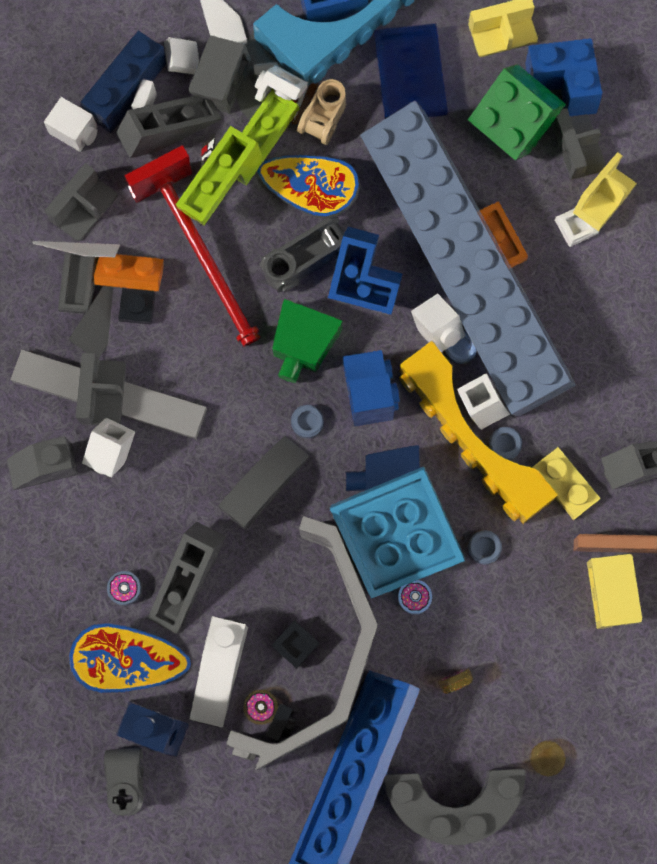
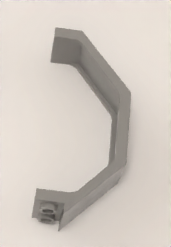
(249, 747)

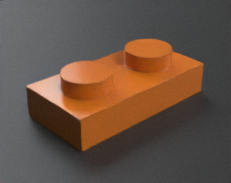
(504, 234)
(129, 272)

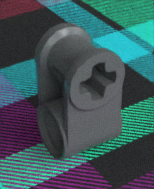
(122, 774)

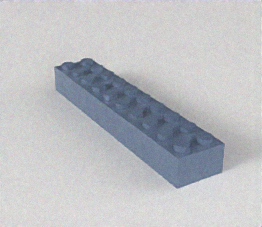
(467, 260)

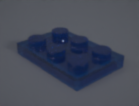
(410, 69)

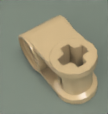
(322, 117)

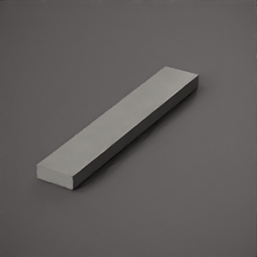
(138, 402)

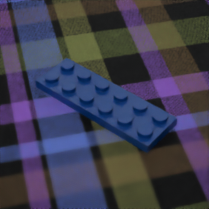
(356, 771)

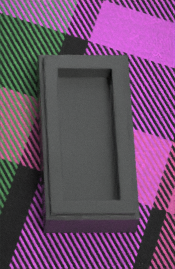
(77, 283)

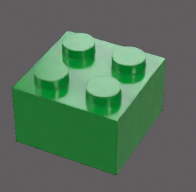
(516, 111)

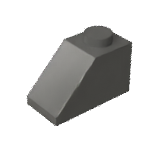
(42, 463)
(631, 465)

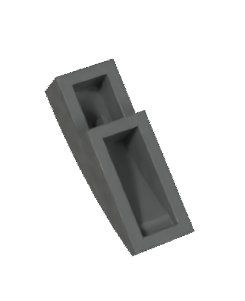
(263, 482)

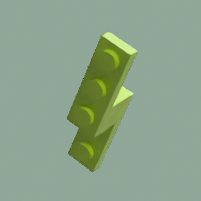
(237, 157)

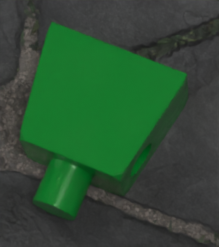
(303, 339)

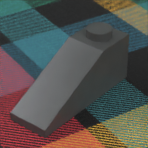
(163, 124)
(186, 576)

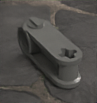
(303, 254)

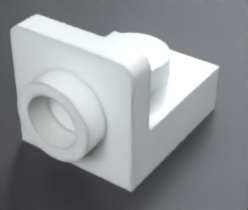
(285, 84)

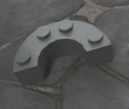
(462, 823)

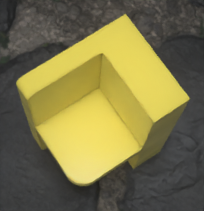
(502, 27)
(604, 195)
(614, 591)

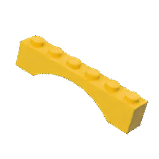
(518, 485)

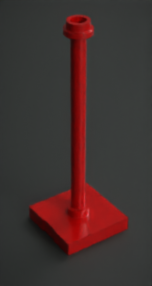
(159, 177)

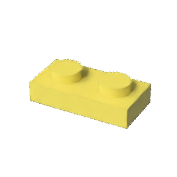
(572, 488)

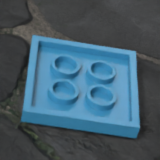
(397, 532)

